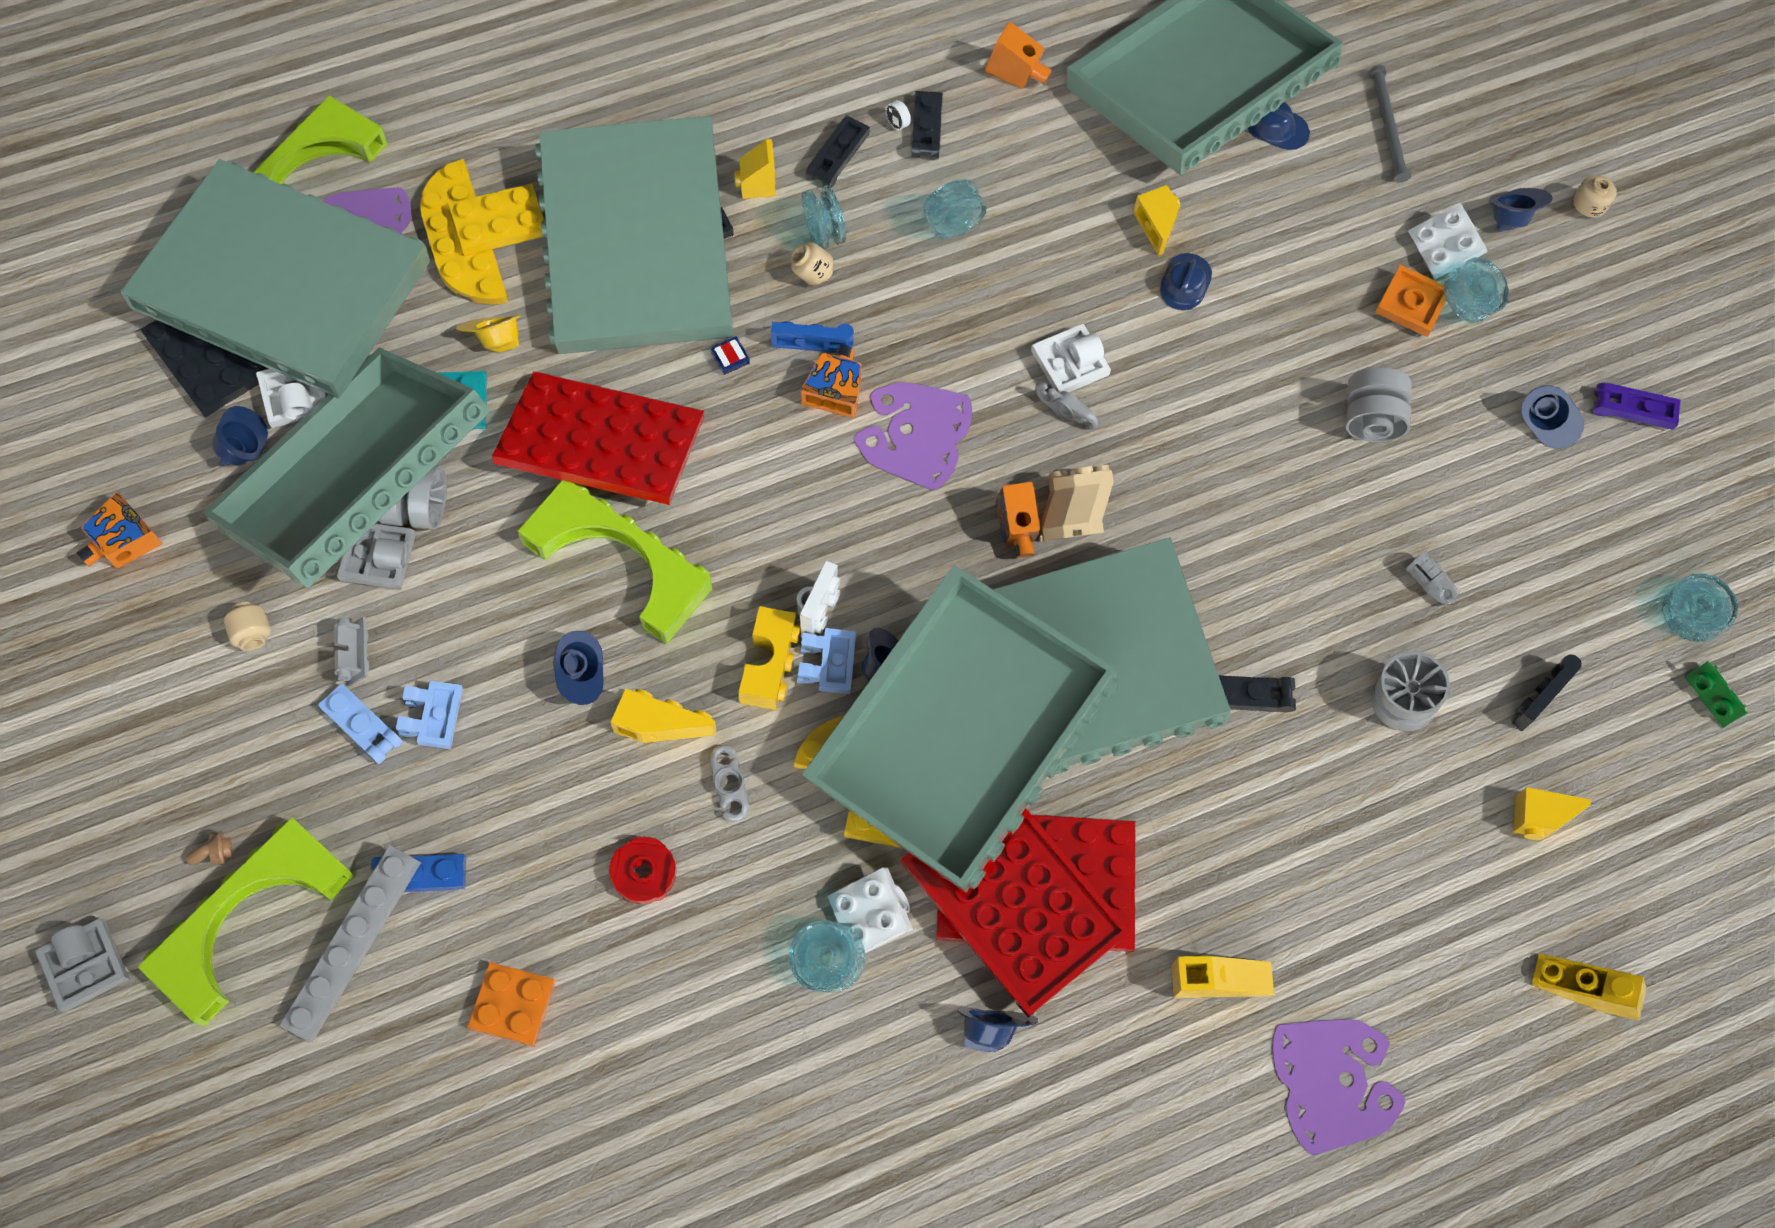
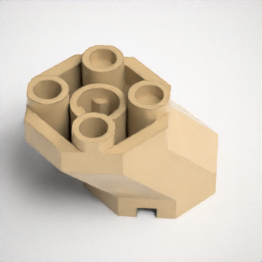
(1076, 502)

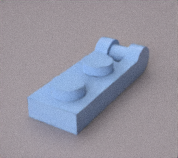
(359, 723)

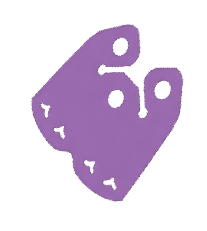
(376, 206)
(933, 433)
(1315, 1083)

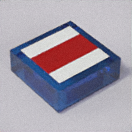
(730, 355)

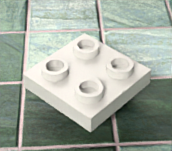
(1447, 241)
(1071, 359)
(286, 398)
(818, 599)
(873, 909)

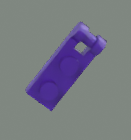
(1636, 405)

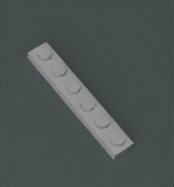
(350, 944)

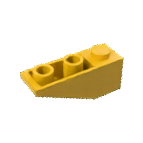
(652, 720)
(1221, 977)
(1591, 985)

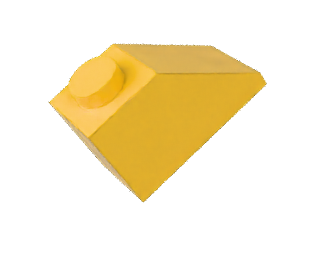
(757, 172)
(1157, 215)
(1543, 812)

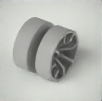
(1379, 405)
(422, 503)
(1410, 691)

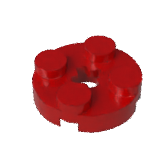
(653, 886)

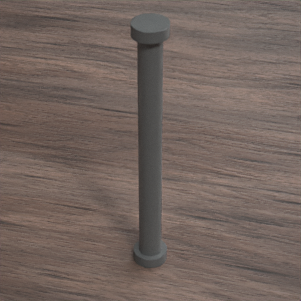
(1401, 173)

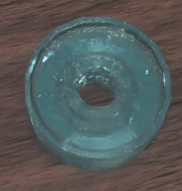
(954, 209)
(823, 216)
(1476, 290)
(1714, 598)
(808, 952)

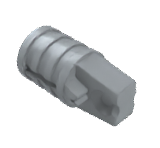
(1433, 579)

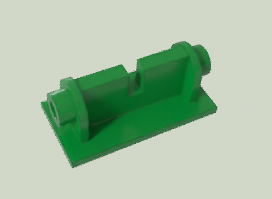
(1716, 694)

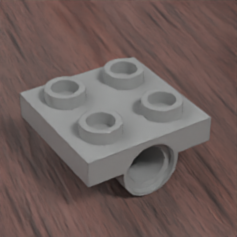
(379, 557)
(81, 964)

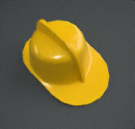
(494, 332)

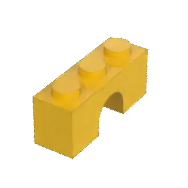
(765, 684)

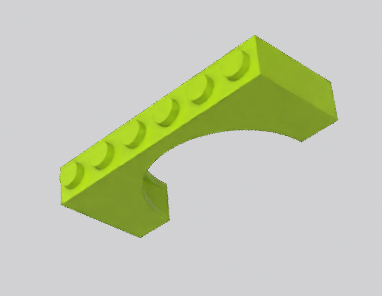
(325, 132)
(575, 515)
(185, 959)

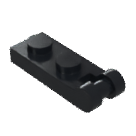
(927, 124)
(838, 150)
(1547, 691)
(1255, 693)

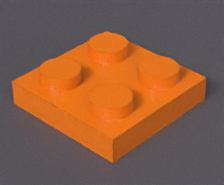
(1412, 301)
(511, 1004)

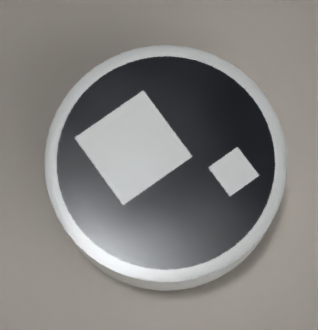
(898, 115)

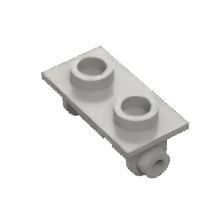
(353, 662)

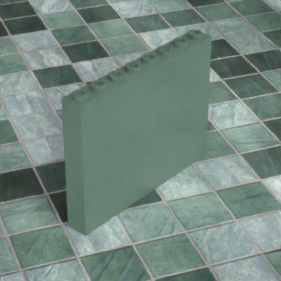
(1202, 73)
(633, 235)
(277, 277)
(345, 465)
(1144, 623)
(961, 727)

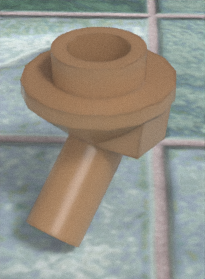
(218, 849)

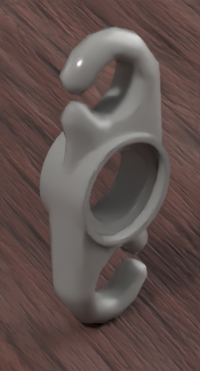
(1066, 405)
(739, 793)

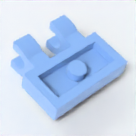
(836, 662)
(438, 716)

